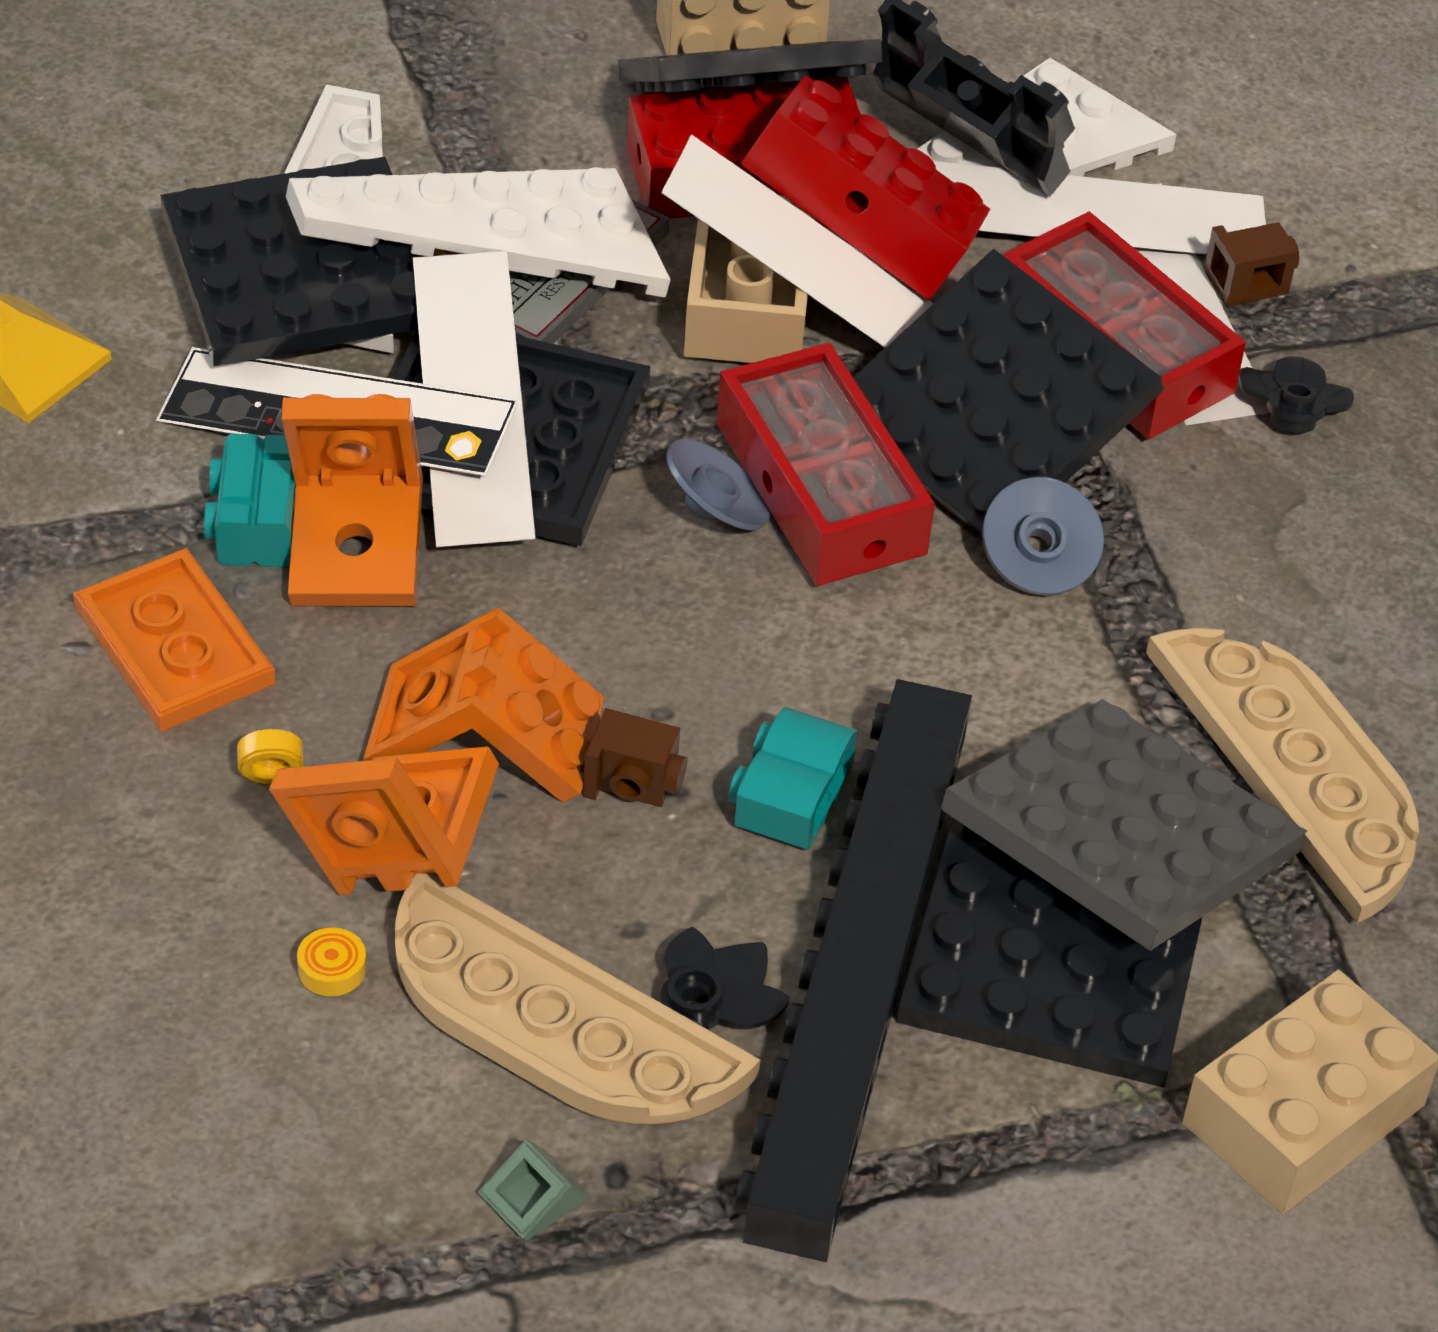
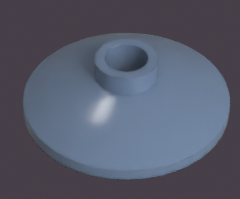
(716, 485)
(1058, 516)

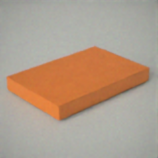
(174, 639)

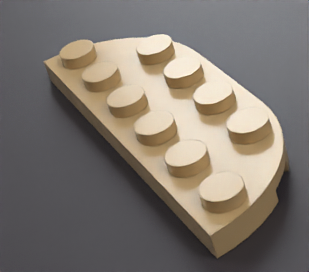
(1300, 756)
(557, 1014)

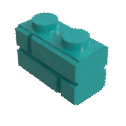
(253, 502)

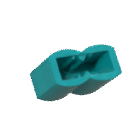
(793, 777)

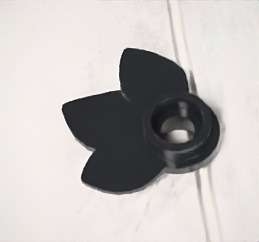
(1295, 393)
(722, 980)

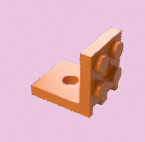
(353, 477)
(502, 687)
(376, 815)

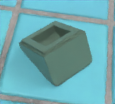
(532, 1190)

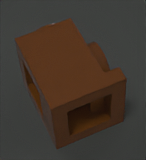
(1251, 263)
(634, 759)

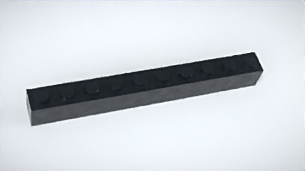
(854, 976)

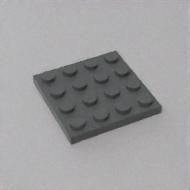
(1124, 822)

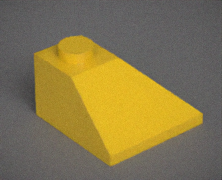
(41, 358)

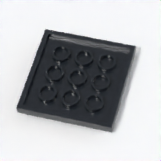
(750, 65)
(277, 291)
(1001, 389)
(574, 425)
(1039, 972)

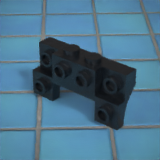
(1007, 122)

